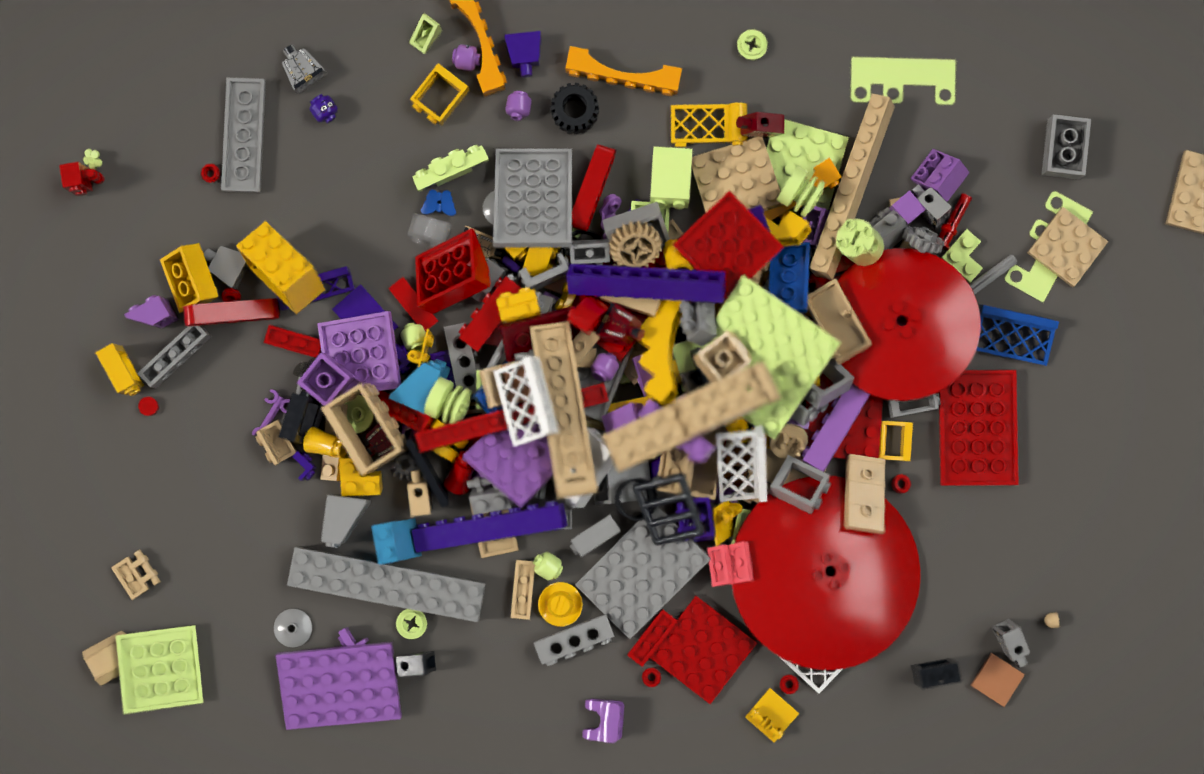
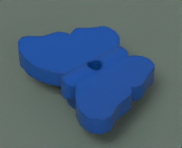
(431, 204)

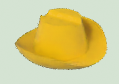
(560, 604)

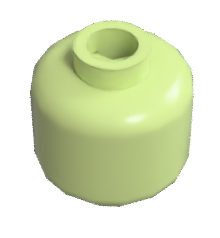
(413, 336)
(547, 566)

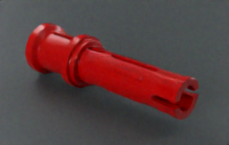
(949, 230)

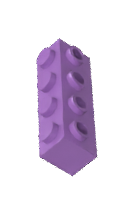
(698, 448)

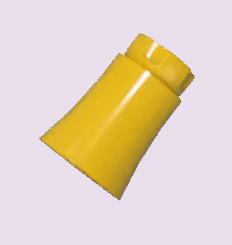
(674, 258)
(323, 443)

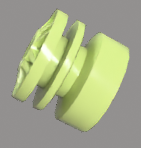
(801, 191)
(445, 400)

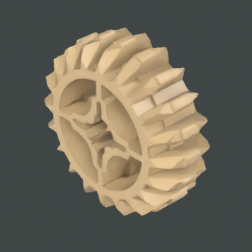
(630, 241)

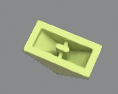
(425, 33)

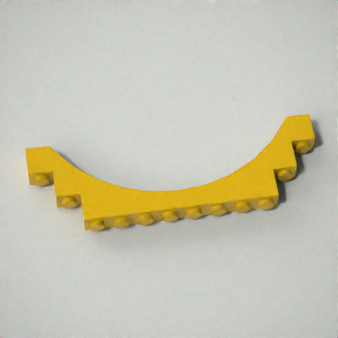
(662, 329)

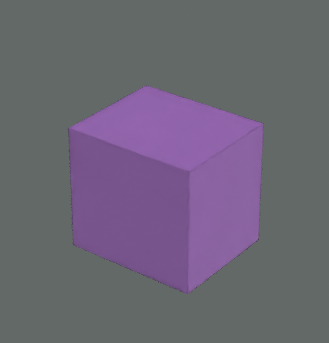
(908, 207)

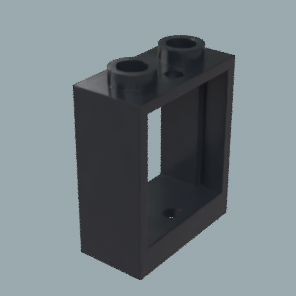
(294, 416)
(930, 673)

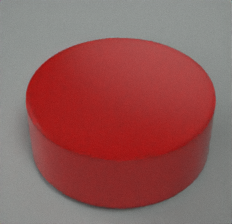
(148, 406)

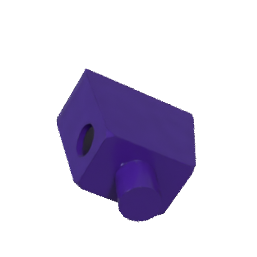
(524, 50)

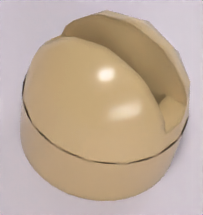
(1052, 620)

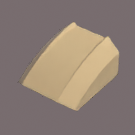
(723, 357)
(103, 660)

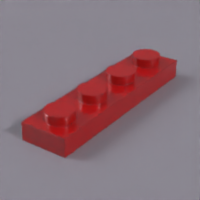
(406, 415)

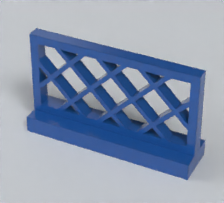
(1023, 320)

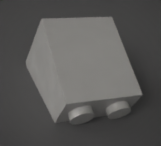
(613, 479)
(341, 518)

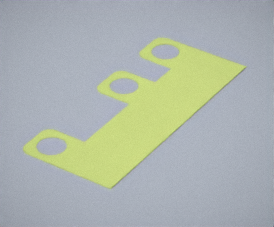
(900, 72)
(1040, 279)

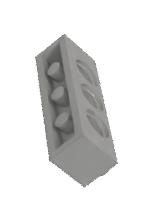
(457, 354)
(174, 355)
(600, 623)

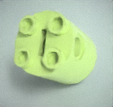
(860, 242)

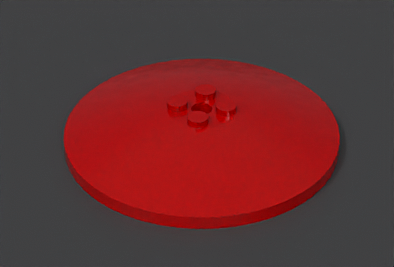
(940, 329)

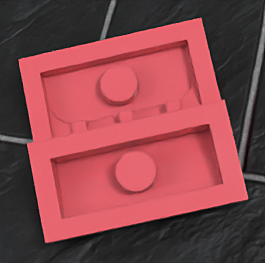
(730, 564)

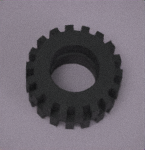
(569, 93)

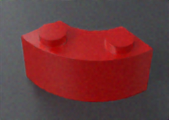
(588, 314)

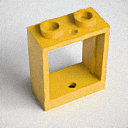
(439, 71)
(120, 369)

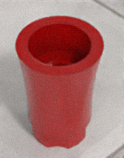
(459, 475)

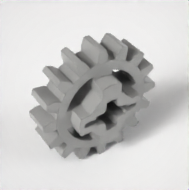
(923, 239)

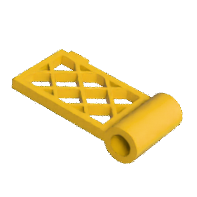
(732, 133)

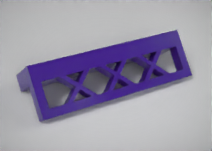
(326, 277)

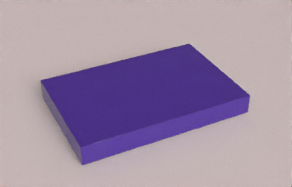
(358, 303)

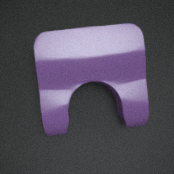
(611, 720)

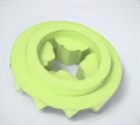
(747, 37)
(414, 632)

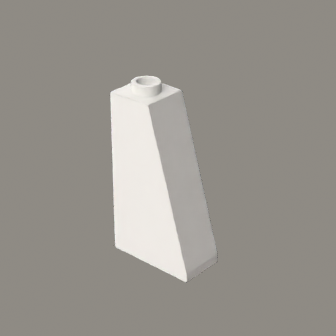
(602, 463)

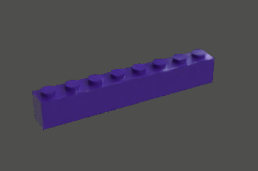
(646, 283)
(490, 527)

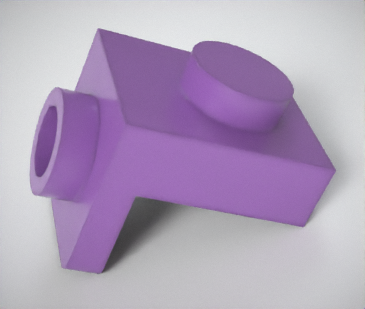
(347, 638)

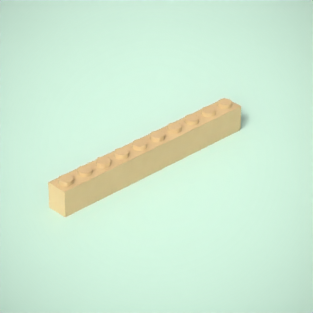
(852, 183)

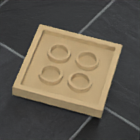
(1067, 247)

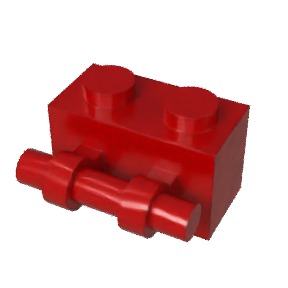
(79, 178)

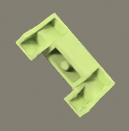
(450, 167)

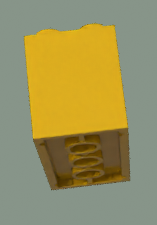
(280, 267)

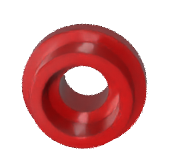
(210, 167)
(231, 294)
(907, 483)
(646, 681)
(793, 688)

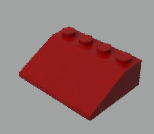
(451, 272)

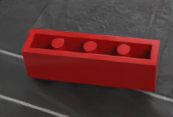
(488, 317)

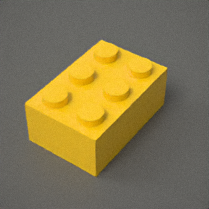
(189, 276)

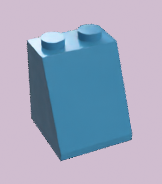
(417, 386)
(395, 541)

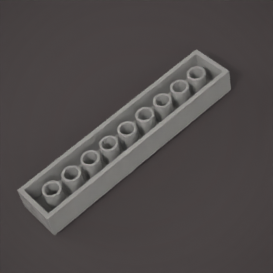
(386, 584)

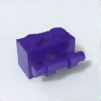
(704, 509)

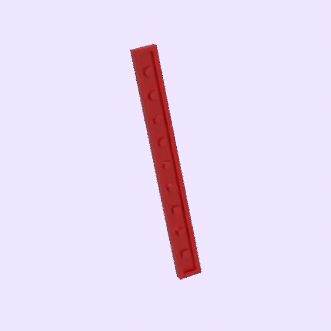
(493, 422)

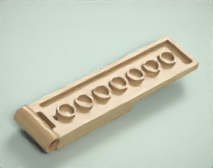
(692, 416)
(571, 445)

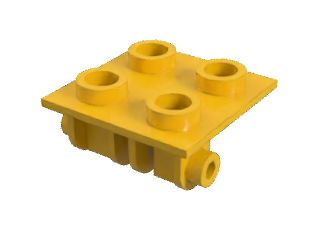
(421, 357)
(723, 520)
(772, 715)

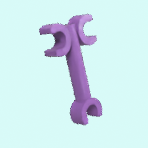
(278, 403)

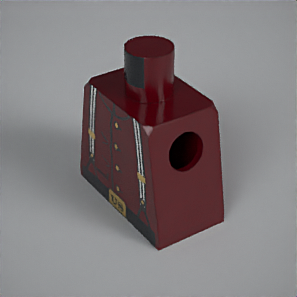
(752, 124)
(619, 326)
(379, 442)

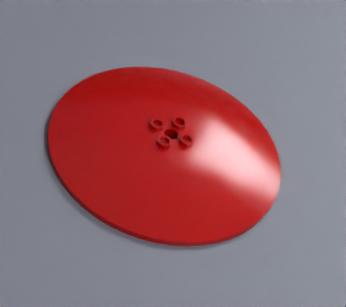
(818, 617)

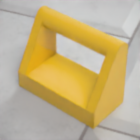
(906, 440)

